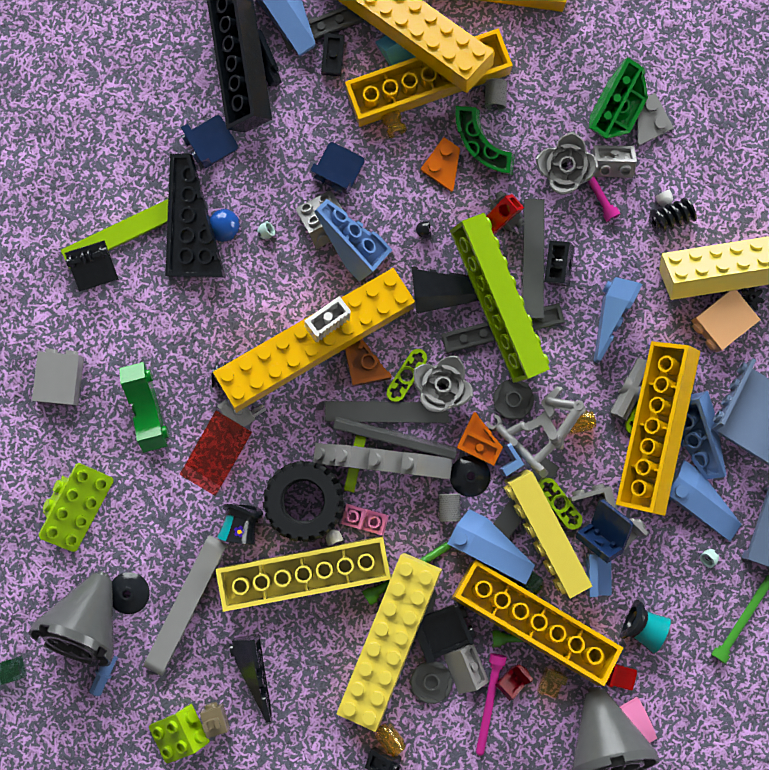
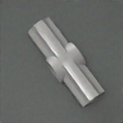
(630, 391)

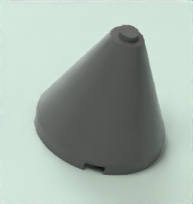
(81, 622)
(609, 737)

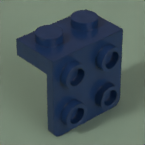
(210, 141)
(337, 168)
(607, 532)

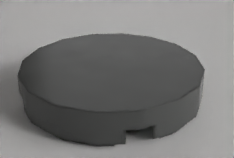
(507, 400)
(429, 676)

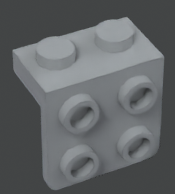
(310, 220)

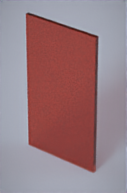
(215, 453)

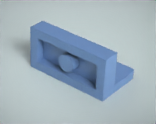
(513, 465)
(599, 575)

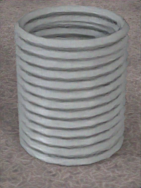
(495, 93)
(449, 507)

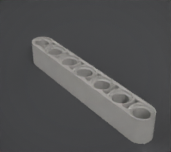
(184, 606)

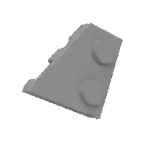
(652, 121)

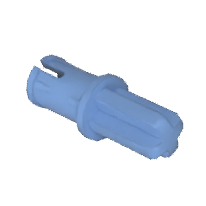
(101, 678)

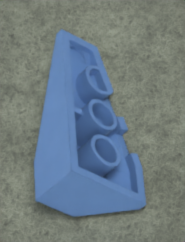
(292, 22)
(356, 246)
(617, 300)
(700, 440)
(702, 501)
(486, 543)

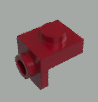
(513, 681)

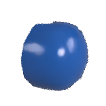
(224, 225)

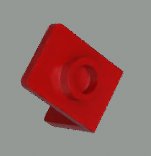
(622, 677)

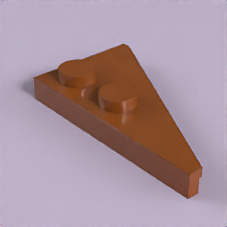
(364, 365)

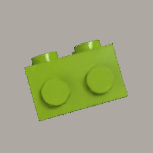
(179, 734)

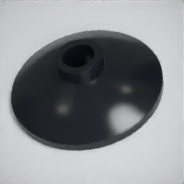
(459, 476)
(139, 593)

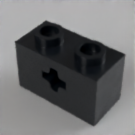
(559, 263)

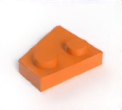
(443, 164)
(479, 441)

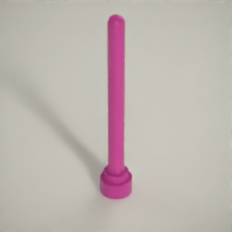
(608, 210)
(497, 662)

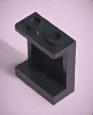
(444, 632)

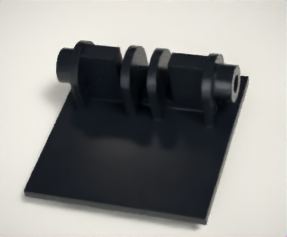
(91, 265)

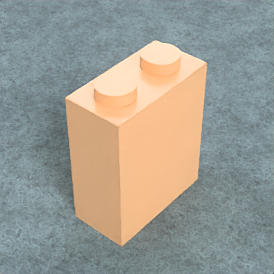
(725, 320)

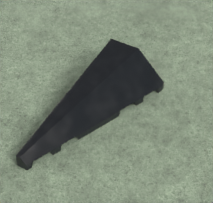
(440, 290)

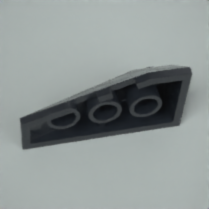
(250, 662)

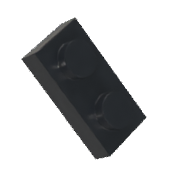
(333, 54)

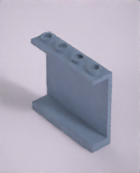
(746, 412)

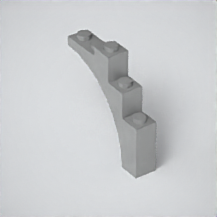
(382, 460)

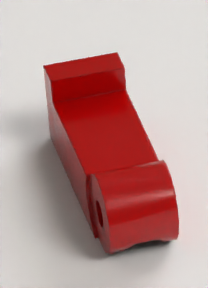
(504, 212)

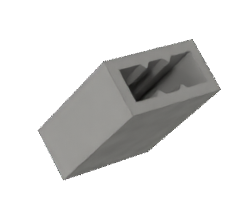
(58, 377)

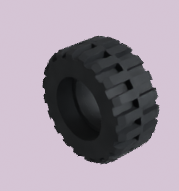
(275, 495)

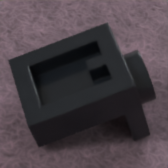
(381, 761)

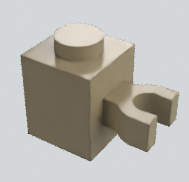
(214, 720)

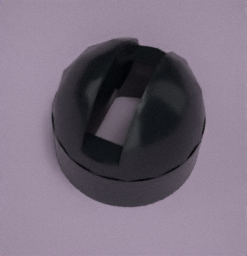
(423, 229)

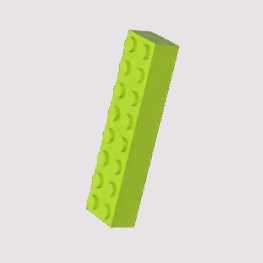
(499, 298)

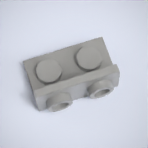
(615, 161)

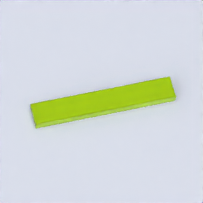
(126, 229)

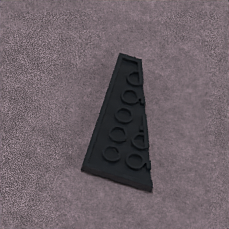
(190, 236)

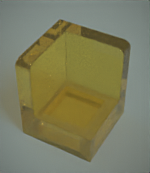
(551, 682)

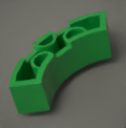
(477, 144)
(141, 395)

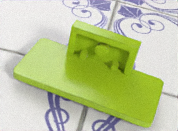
(74, 506)

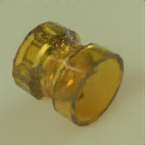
(393, 122)

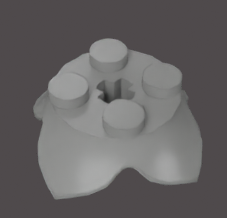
(568, 149)
(449, 372)

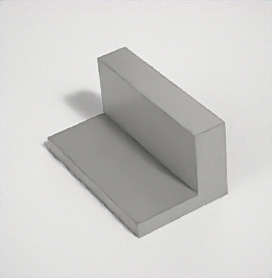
(466, 669)

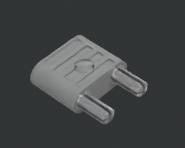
(242, 417)

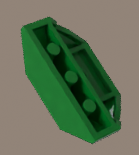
(620, 101)

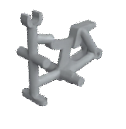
(556, 437)

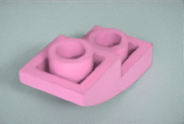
(364, 519)
(639, 717)

